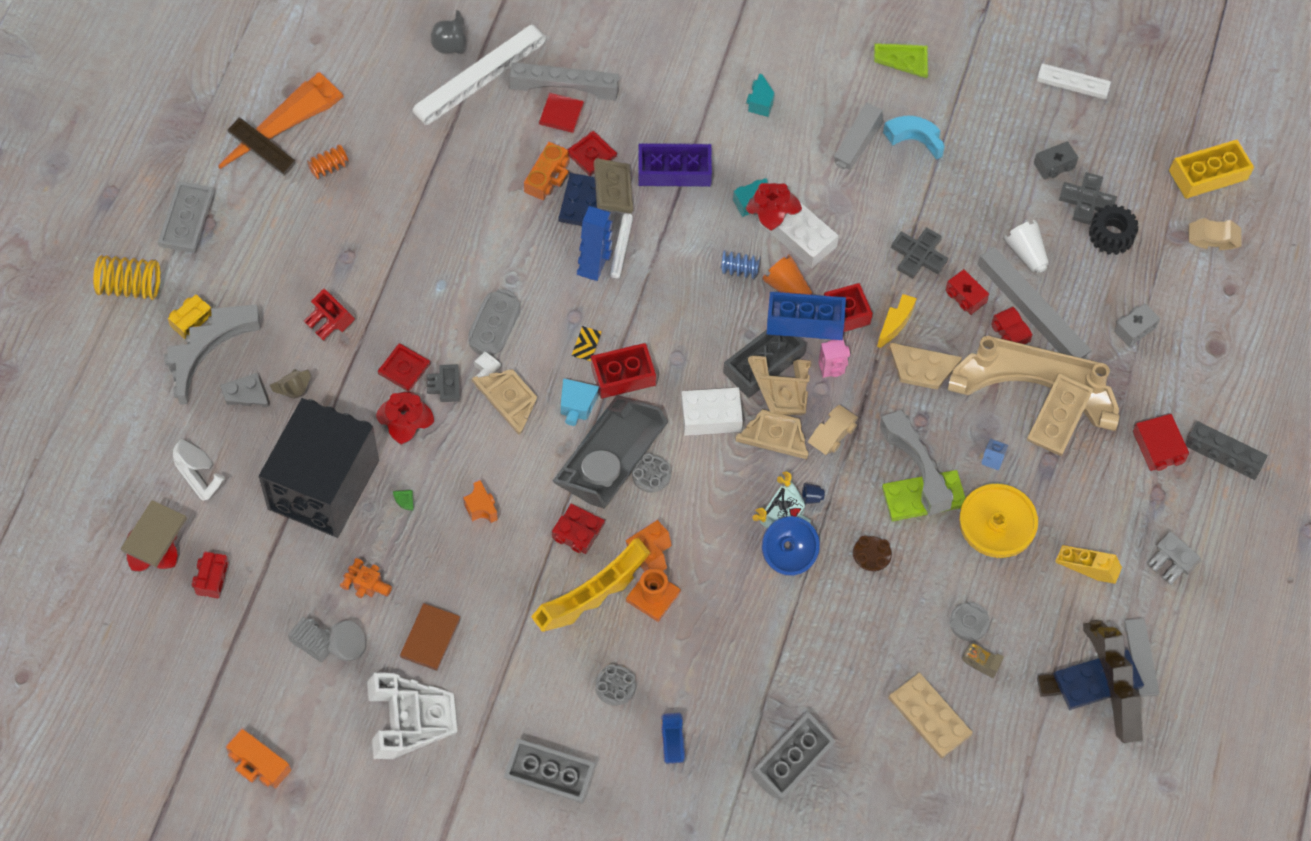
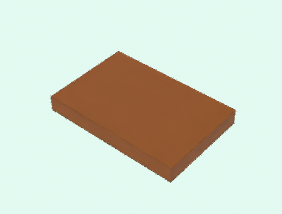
(430, 636)

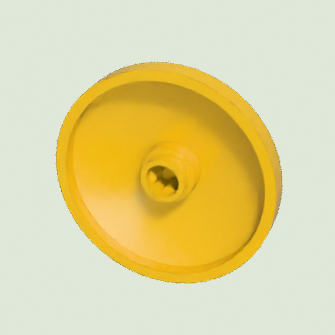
(998, 520)

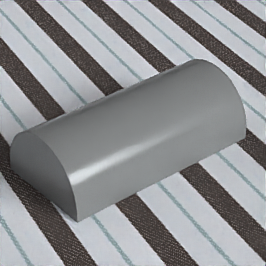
(792, 757)
(550, 771)

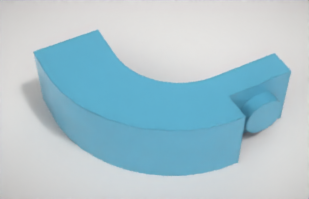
(915, 128)

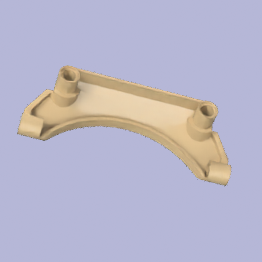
(1030, 364)

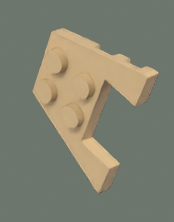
(782, 394)

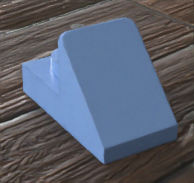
(994, 454)

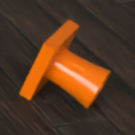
(653, 594)

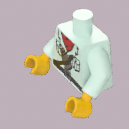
(784, 503)

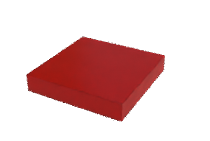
(561, 112)
(588, 149)
(404, 367)

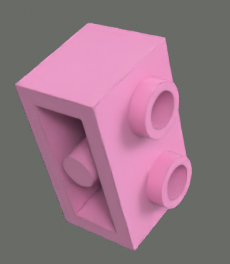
(833, 358)

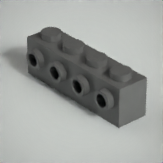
(1226, 450)

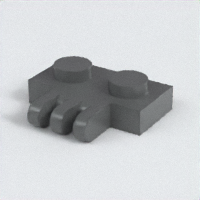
(445, 383)

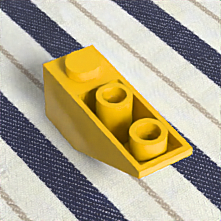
(1094, 564)

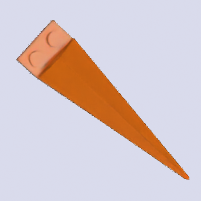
(306, 101)

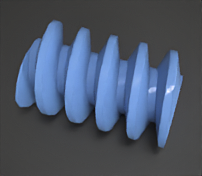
(740, 265)

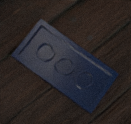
(1087, 682)

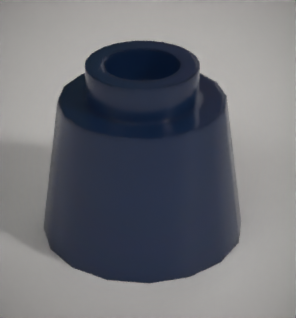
(812, 493)

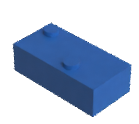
(806, 316)

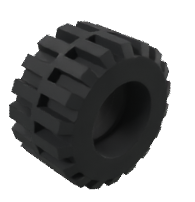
(1118, 218)

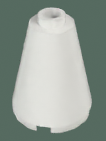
(1029, 246)

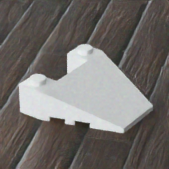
(416, 715)

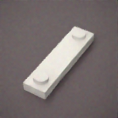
(1073, 81)

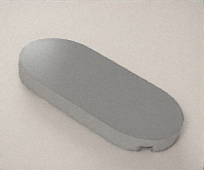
(494, 322)

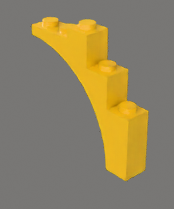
(592, 593)

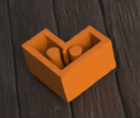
(656, 540)

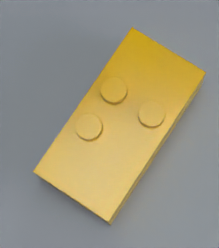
(1211, 168)

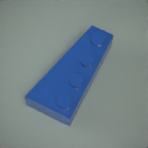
(595, 243)

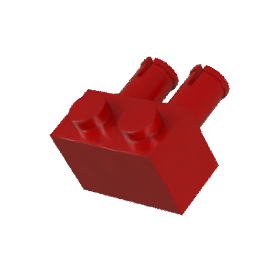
(328, 307)

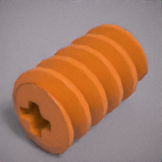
(327, 161)

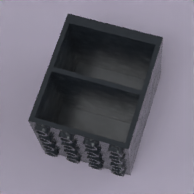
(319, 467)

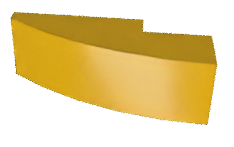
(896, 319)

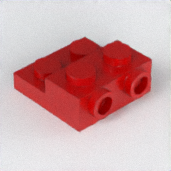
(577, 529)

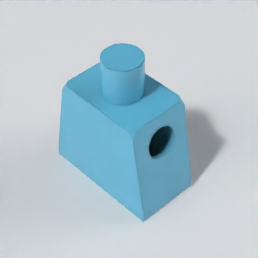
(577, 400)

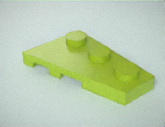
(903, 57)

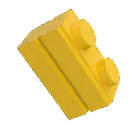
(191, 314)

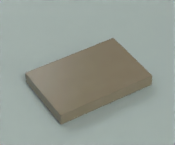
(613, 186)
(153, 533)

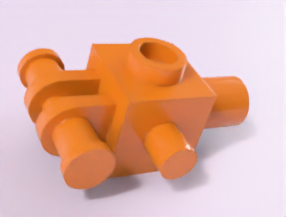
(366, 580)

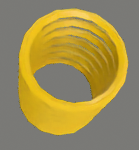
(147, 277)

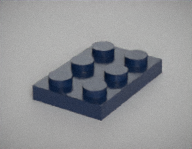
(578, 196)

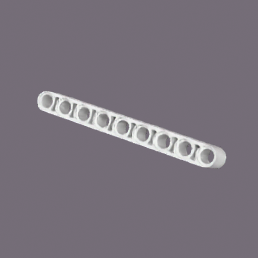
(478, 74)

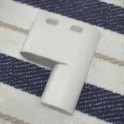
(486, 364)

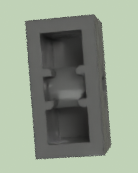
(1056, 160)

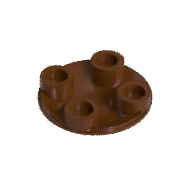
(872, 553)

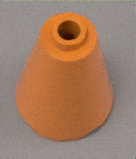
(787, 277)

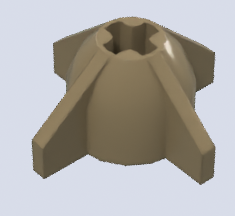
(292, 384)

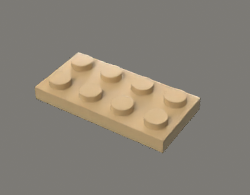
(1060, 414)
(930, 715)

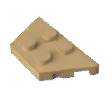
(922, 366)
(509, 396)
(775, 433)

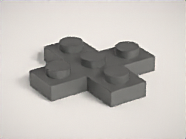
(1086, 197)
(919, 252)

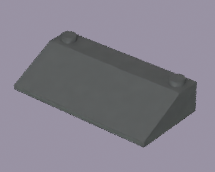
(623, 429)

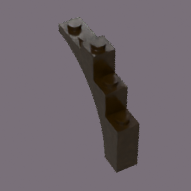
(1119, 676)

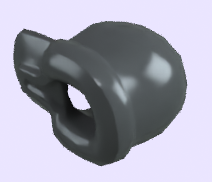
(449, 35)

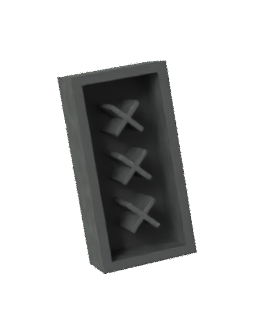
(779, 353)

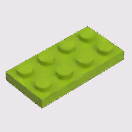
(904, 496)

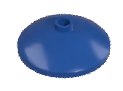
(802, 550)

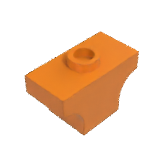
(480, 504)

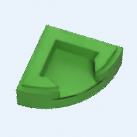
(404, 499)

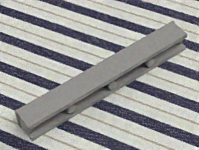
(1032, 305)

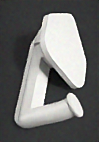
(187, 459)

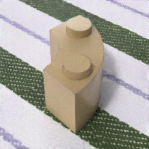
(1215, 234)
(828, 435)

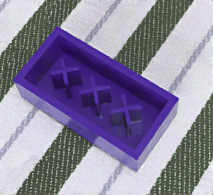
(674, 165)

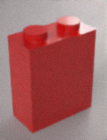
(1161, 442)

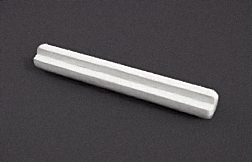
(621, 246)

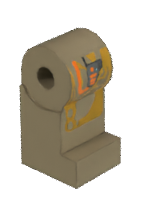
(982, 660)

